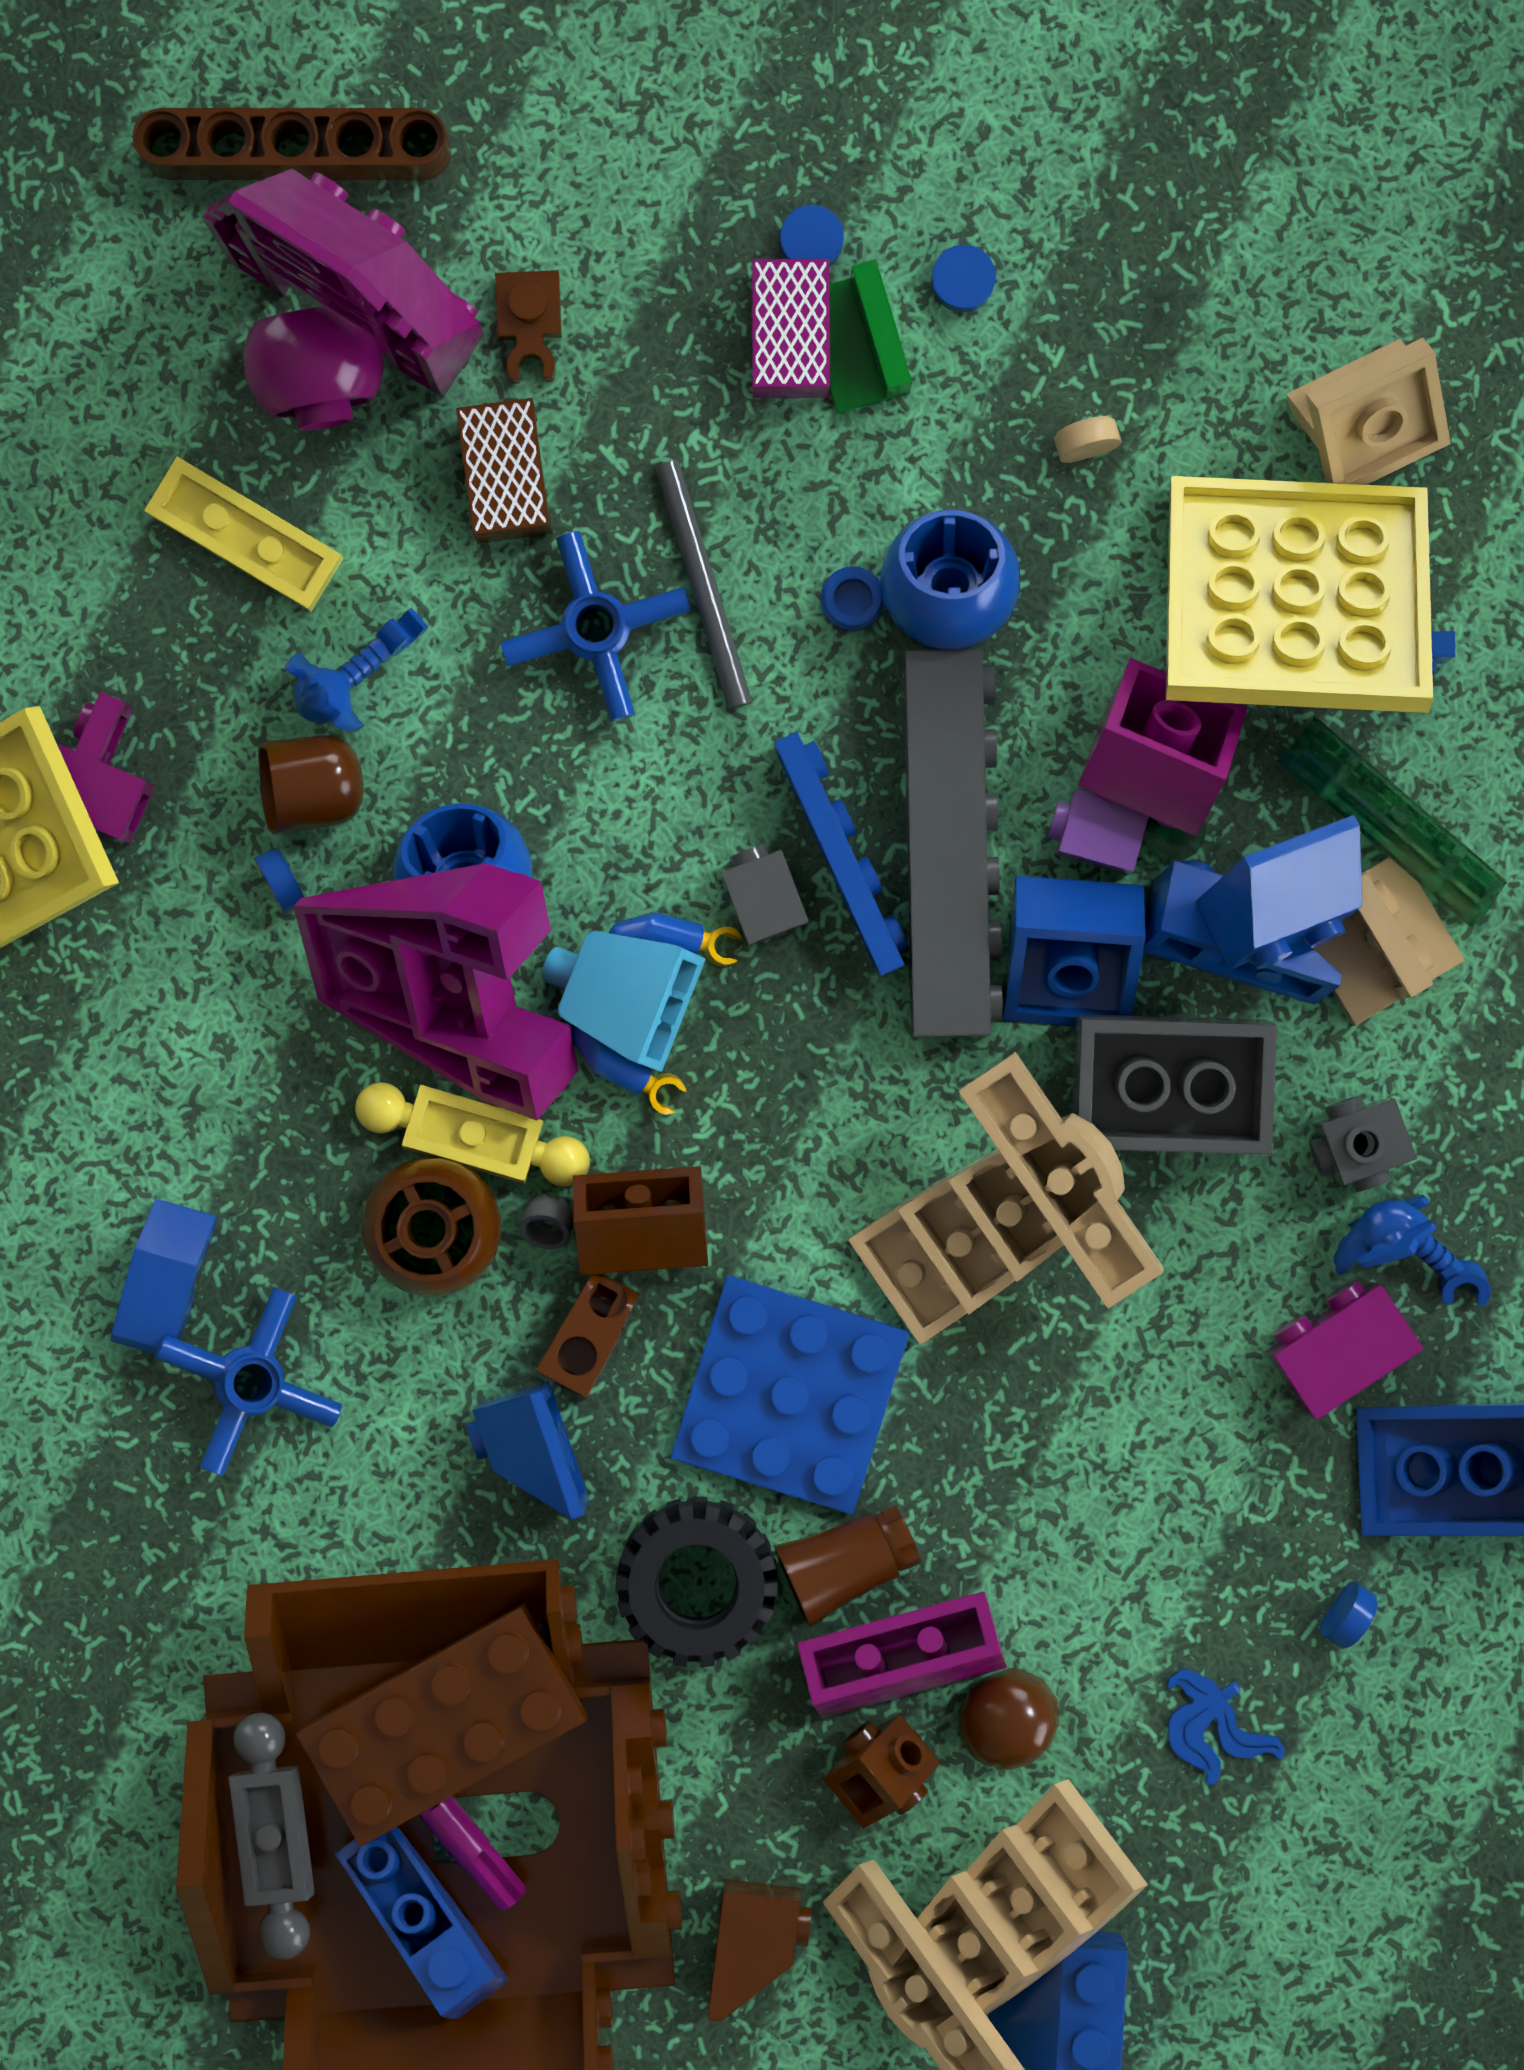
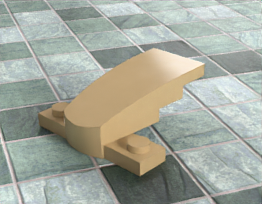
(1008, 1212)
(988, 1928)

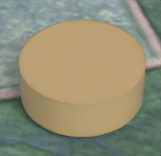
(1087, 439)

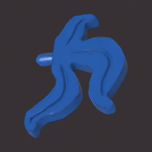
(1191, 1720)

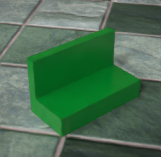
(864, 342)

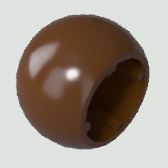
(407, 1180)

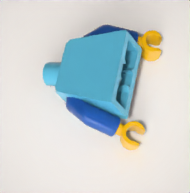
(631, 995)

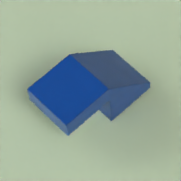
(162, 1275)

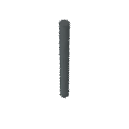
(703, 584)

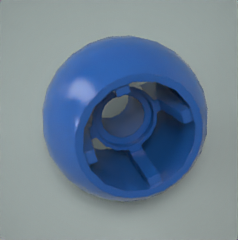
(965, 581)
(460, 838)

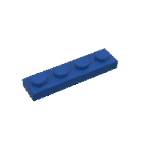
(831, 828)

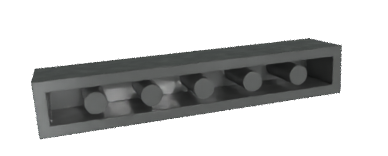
(948, 843)

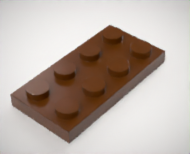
(442, 1725)

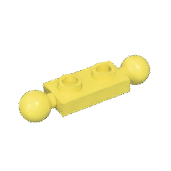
(472, 1134)

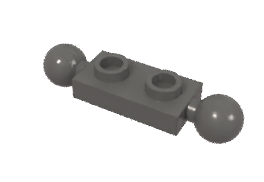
(271, 1836)

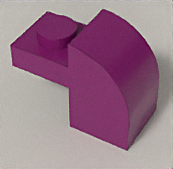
(109, 794)

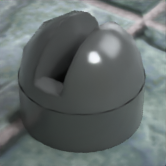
(544, 1234)

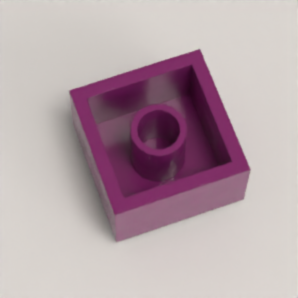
(1161, 752)

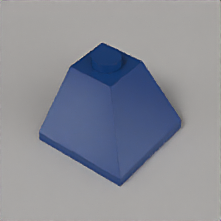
(530, 1447)

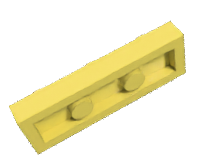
(244, 534)

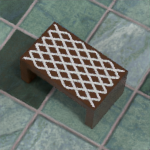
(503, 470)

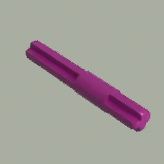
(474, 1852)

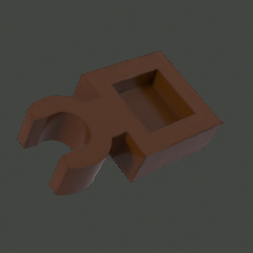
(529, 312)

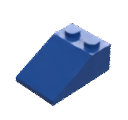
(1442, 1469)

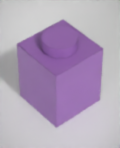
(1098, 832)

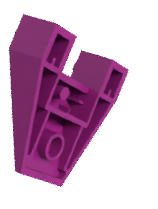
(432, 974)

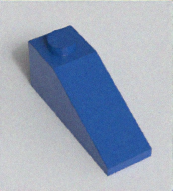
(1181, 934)

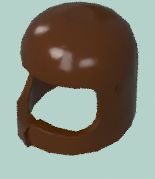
(309, 783)

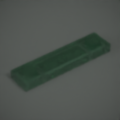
(1393, 821)

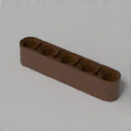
(266, 129)

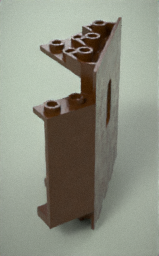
(592, 1900)

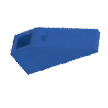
(423, 1923)

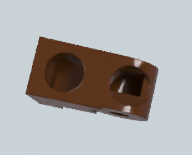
(588, 1335)

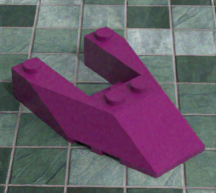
(352, 263)

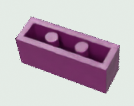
(901, 1655)

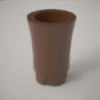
(846, 1562)

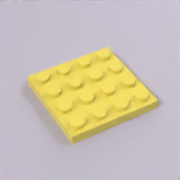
(1299, 594)

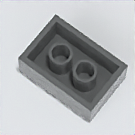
(1176, 1082)

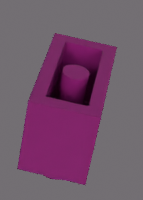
(1343, 1347)

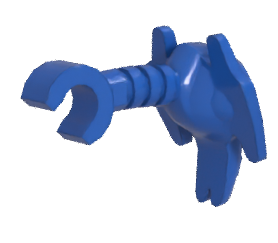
(325, 693)
(1399, 1230)

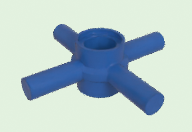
(588, 600)
(223, 1371)

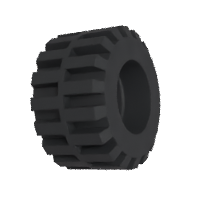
(697, 1637)

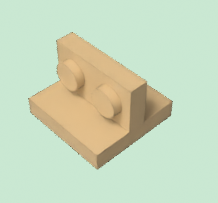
(1374, 413)
(1388, 944)

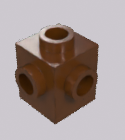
(881, 1770)

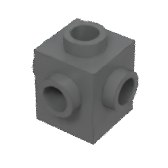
(1384, 1142)

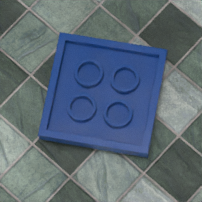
(790, 1394)

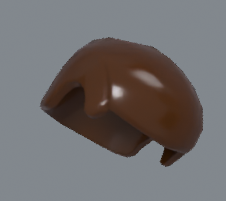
(1008, 1719)

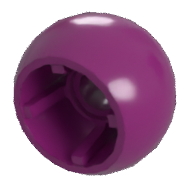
(312, 367)

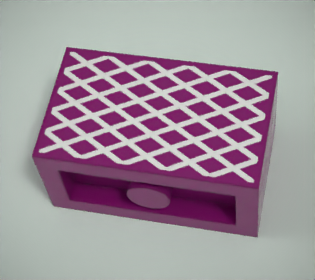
(791, 328)

